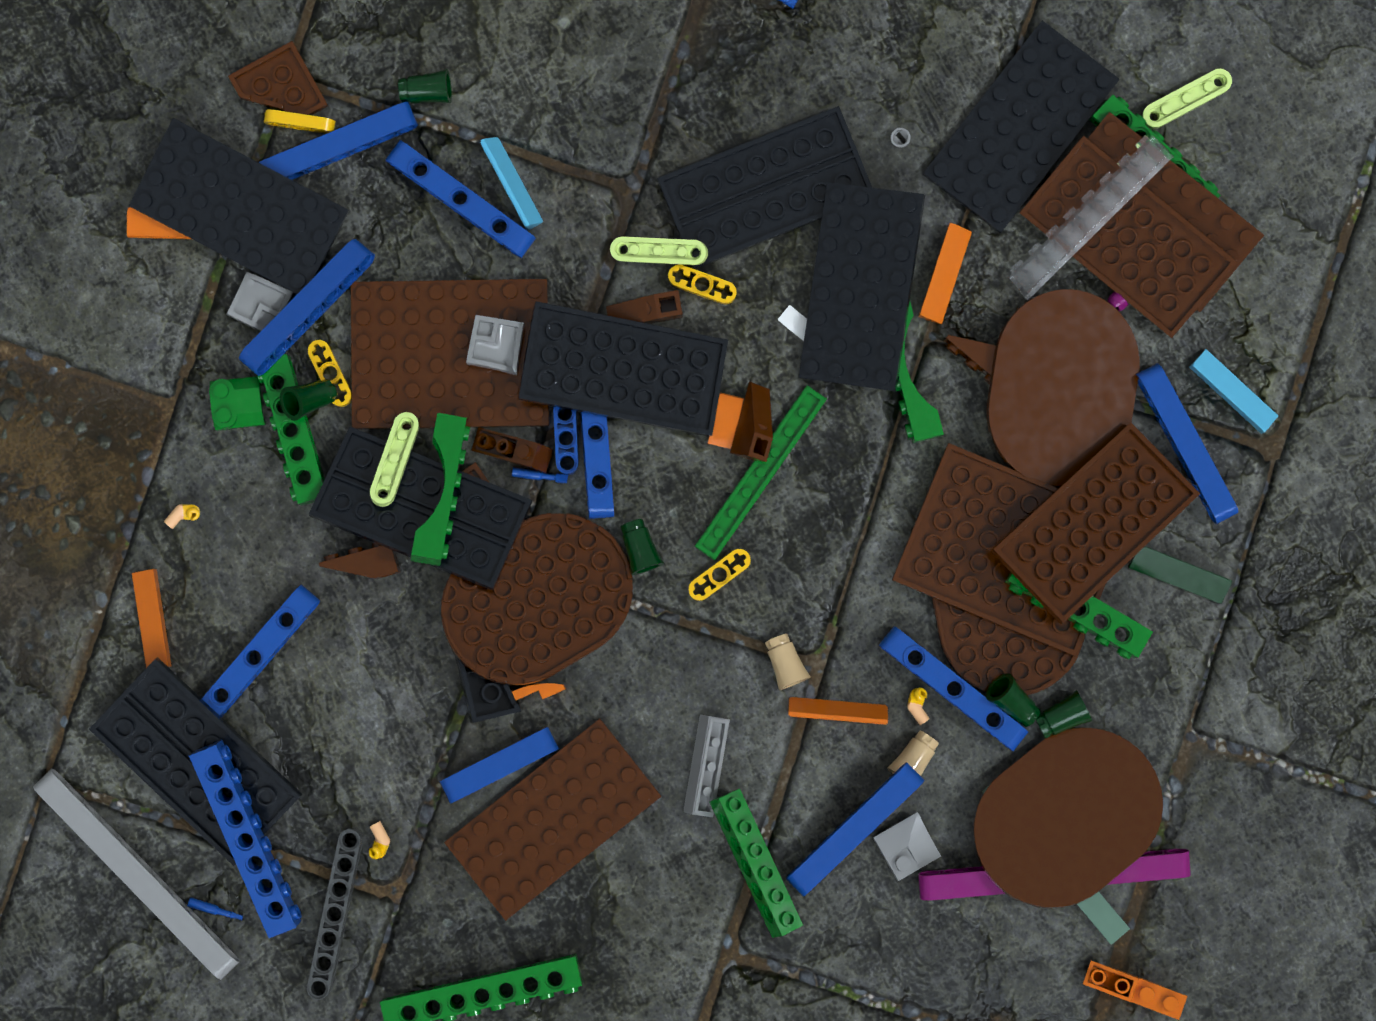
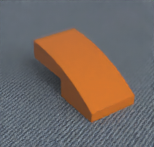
(726, 420)
(545, 690)

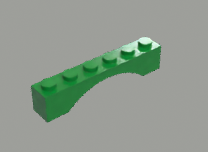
(921, 416)
(430, 537)

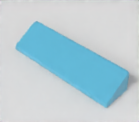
(511, 182)
(1233, 391)

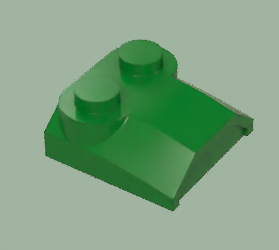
(236, 403)

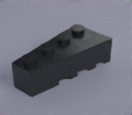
(484, 697)

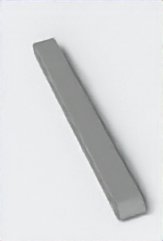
(136, 874)

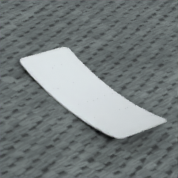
(794, 321)

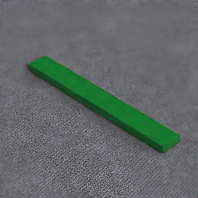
(760, 473)

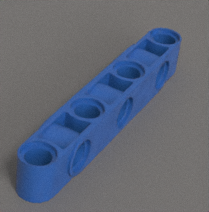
(475, 208)
(597, 463)
(267, 643)
(967, 700)

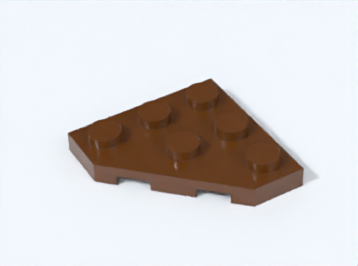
(280, 82)

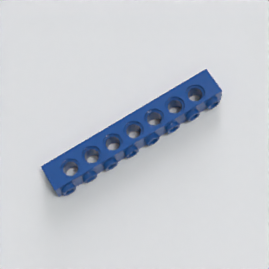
(274, 921)

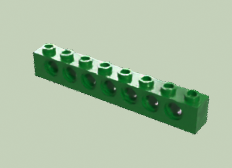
(567, 966)

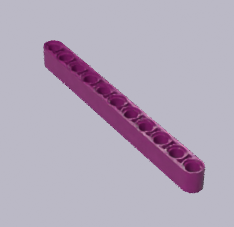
(975, 881)

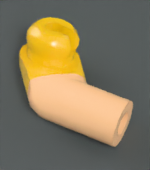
(182, 512)
(915, 705)
(381, 841)

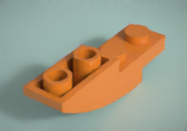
(1135, 989)

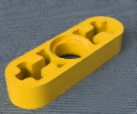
(299, 121)
(705, 294)
(320, 370)
(730, 557)

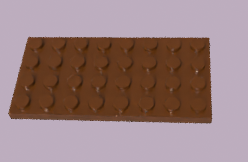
(1184, 196)
(1143, 250)
(1095, 523)
(552, 819)

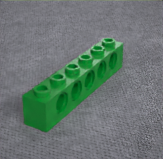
(1137, 123)
(303, 439)
(1136, 634)
(756, 863)

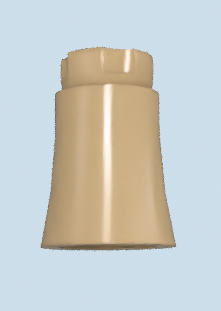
(786, 662)
(916, 753)

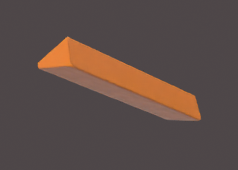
(143, 226)
(945, 273)
(151, 616)
(838, 710)

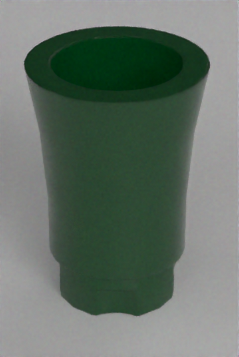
(426, 88)
(306, 398)
(640, 547)
(1012, 699)
(1063, 715)

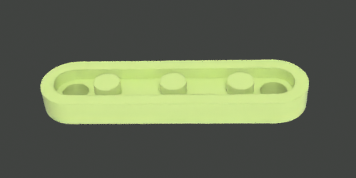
(1187, 98)
(659, 250)
(394, 459)

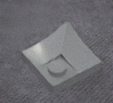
(258, 301)
(496, 344)
(907, 846)

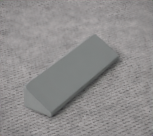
(706, 765)

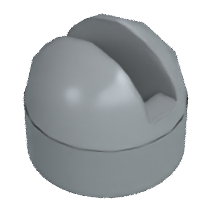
(896, 141)

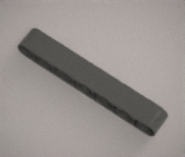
(327, 923)

